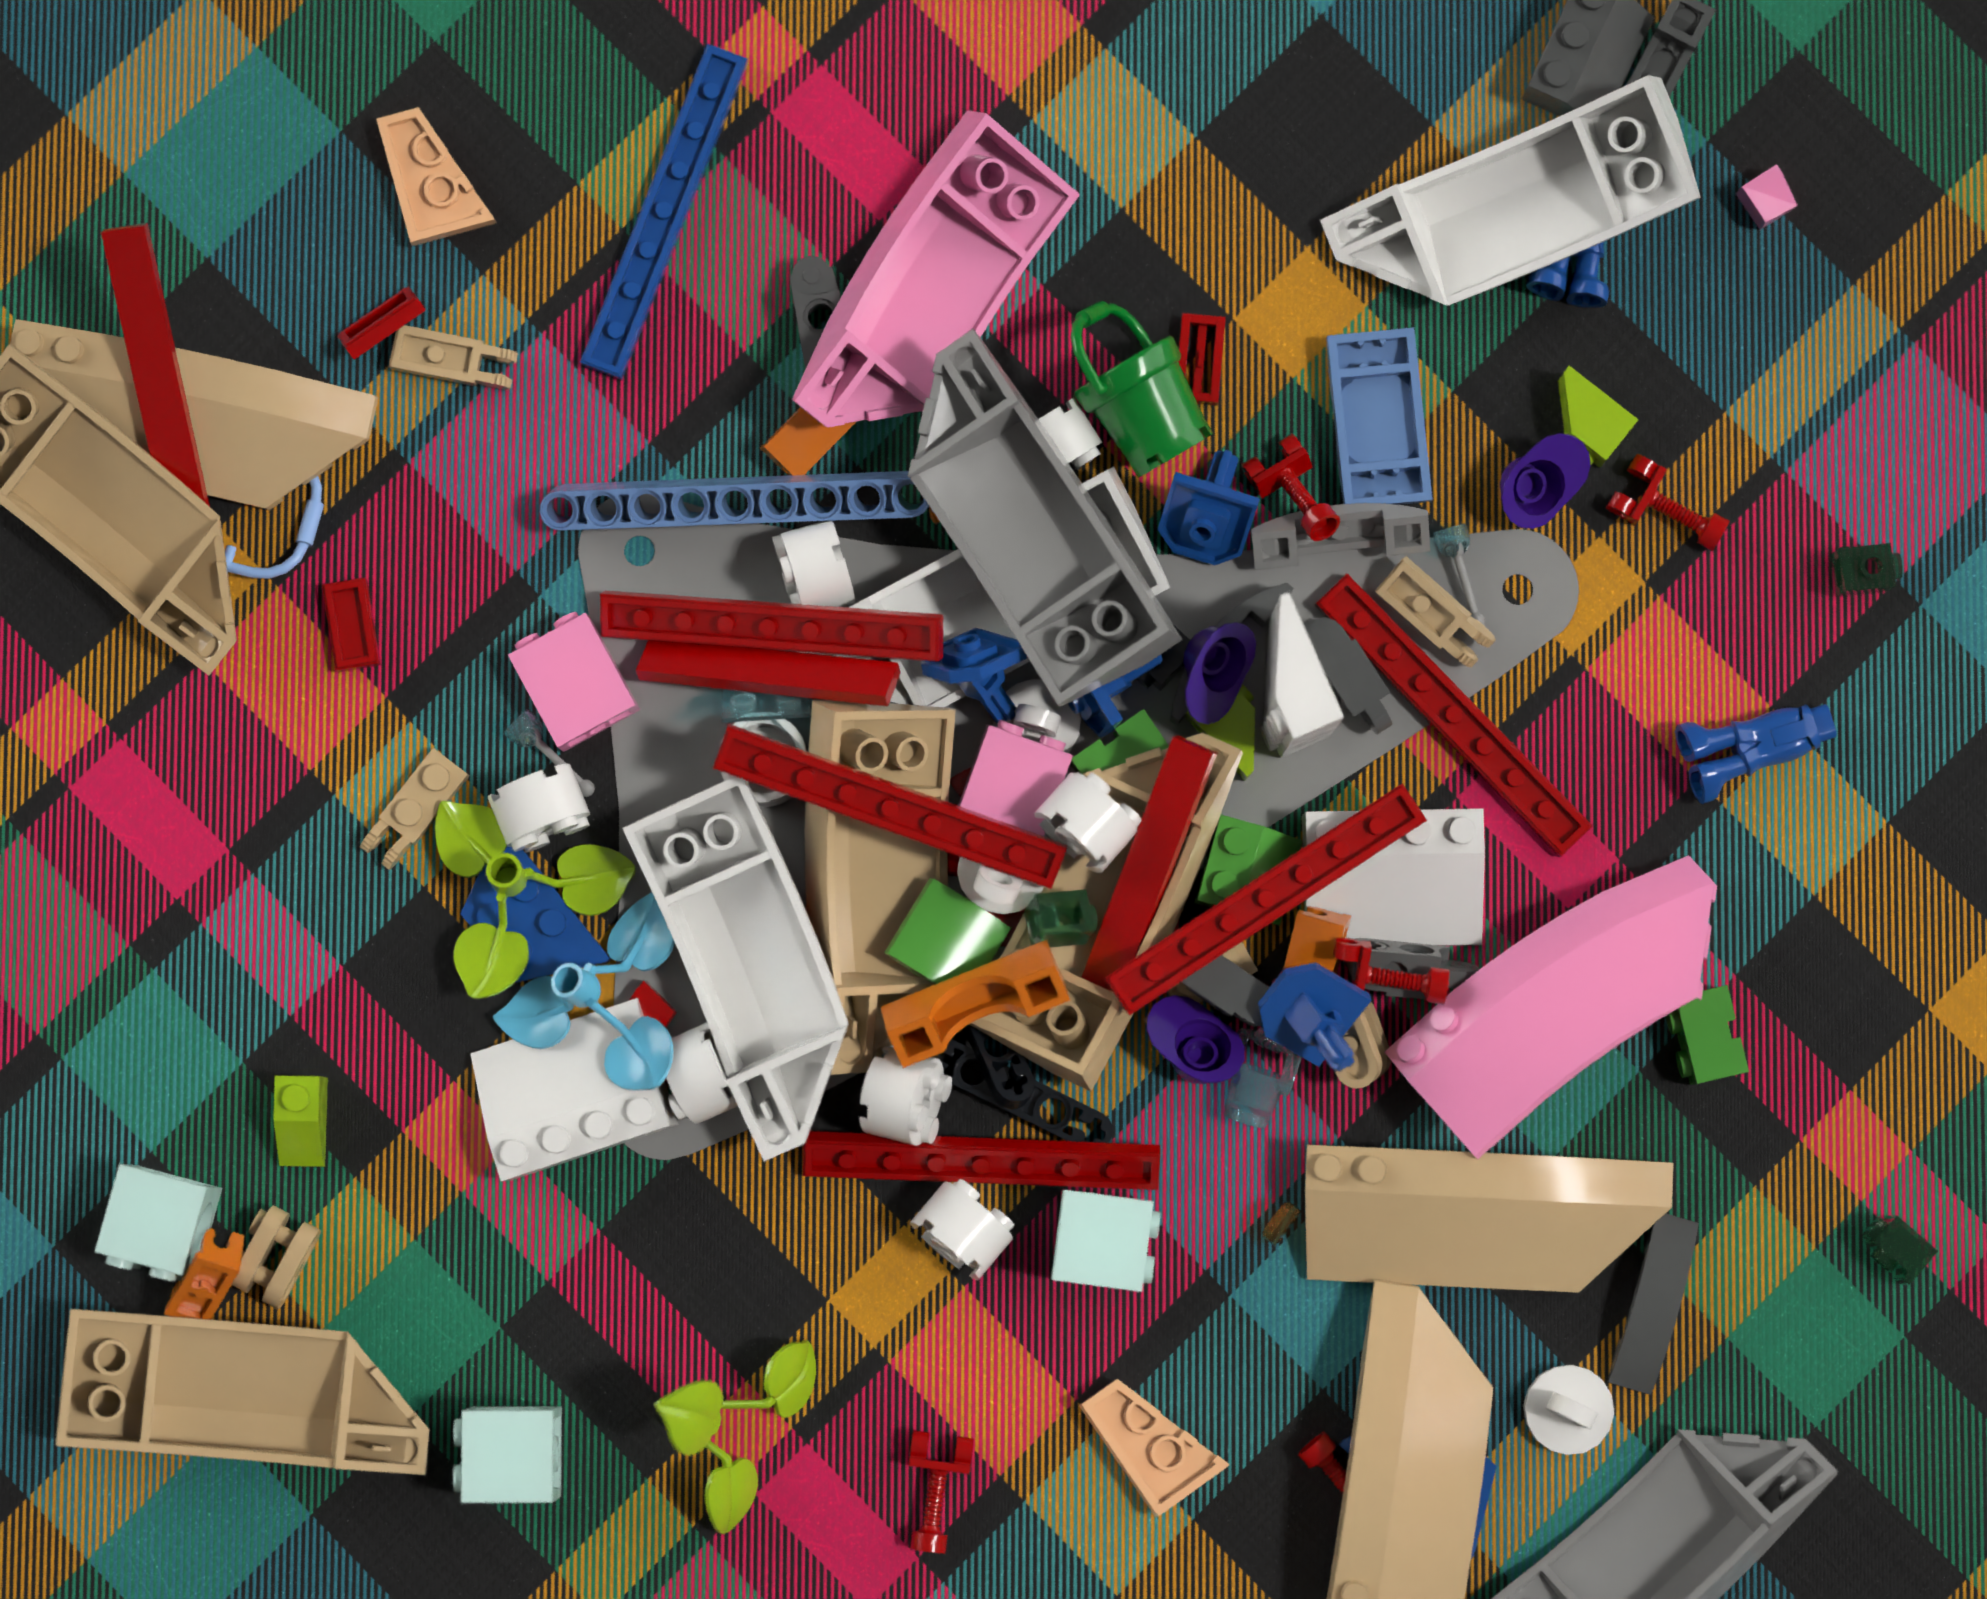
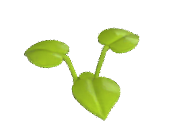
(469, 839)
(694, 1416)

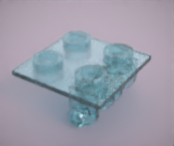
(753, 706)

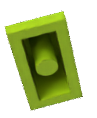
(1592, 416)
(1235, 729)
(300, 1120)

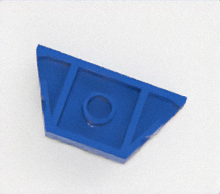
(542, 917)

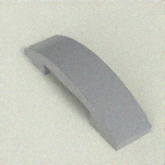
(1361, 526)

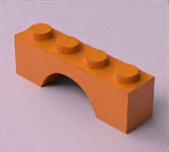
(930, 1018)

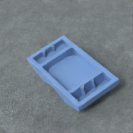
(1378, 417)

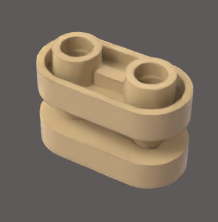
(1369, 1047)
(267, 1231)

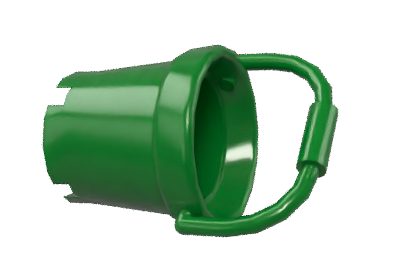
(1143, 399)

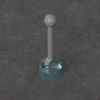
(1454, 543)
(528, 731)

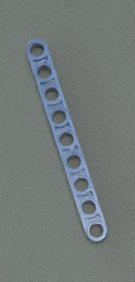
(717, 510)

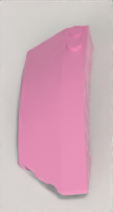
(933, 273)
(1560, 1002)

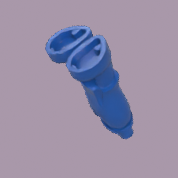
(1585, 287)
(1755, 744)

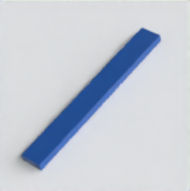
(664, 212)

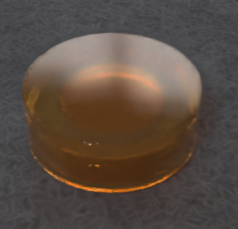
(1281, 1223)

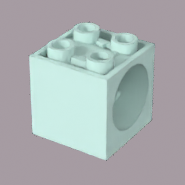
(156, 1221)
(1104, 1241)
(509, 1454)

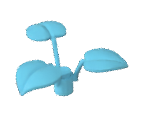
(540, 1008)

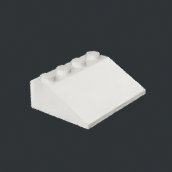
(1296, 694)
(1416, 888)
(559, 1099)

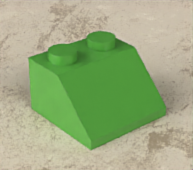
(1240, 855)

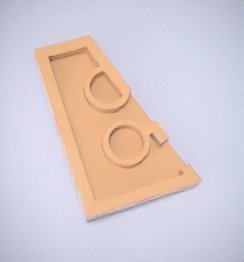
(428, 182)
(1150, 1448)

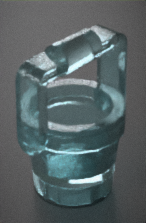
(1256, 1089)

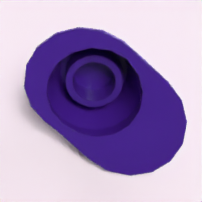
(1544, 480)
(1216, 669)
(1194, 1040)

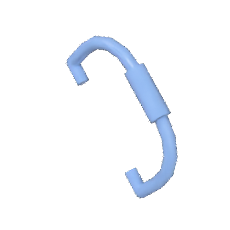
(304, 539)

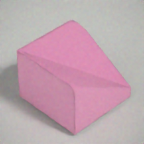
(1767, 197)

